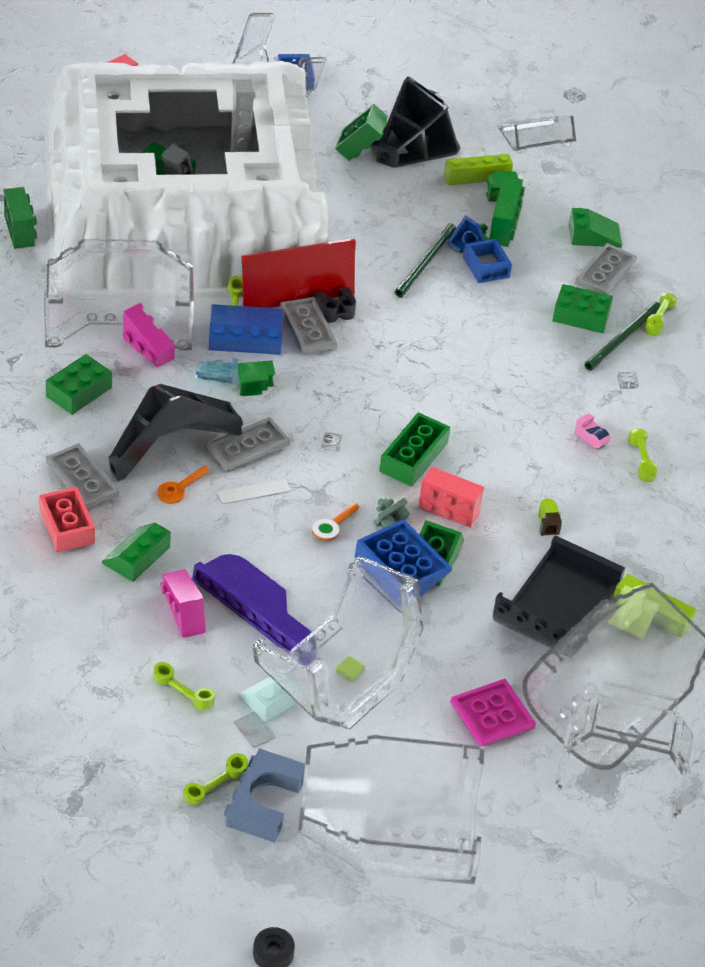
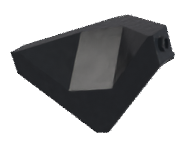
(417, 128)
(164, 412)

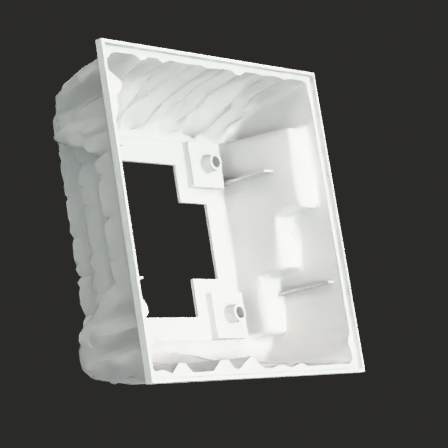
(206, 219)

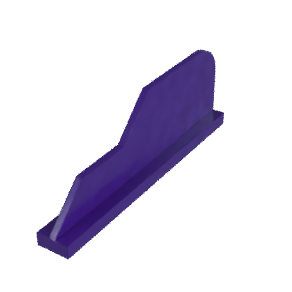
(251, 597)

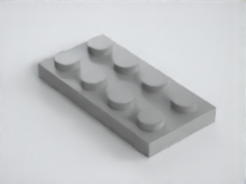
(606, 269)
(308, 325)
(255, 442)
(79, 470)

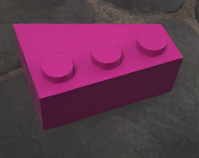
(146, 337)
(185, 602)

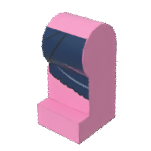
(591, 431)

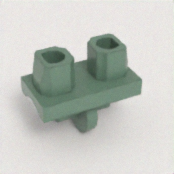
(388, 510)

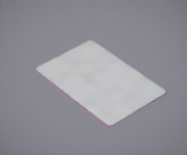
(254, 729)

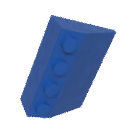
(246, 329)
(406, 552)

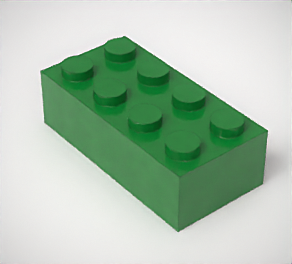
(507, 210)
(414, 449)

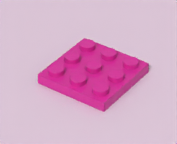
(493, 712)

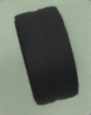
(277, 937)

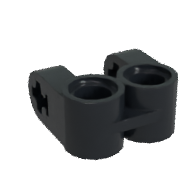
(333, 308)

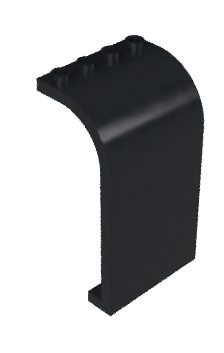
(558, 592)

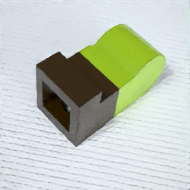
(550, 518)

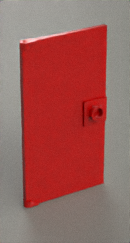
(298, 273)

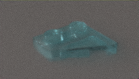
(217, 370)

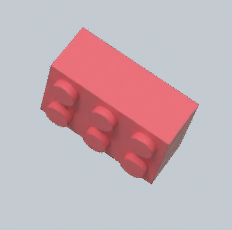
(451, 497)
(67, 519)

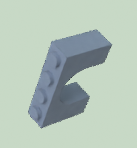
(264, 770)

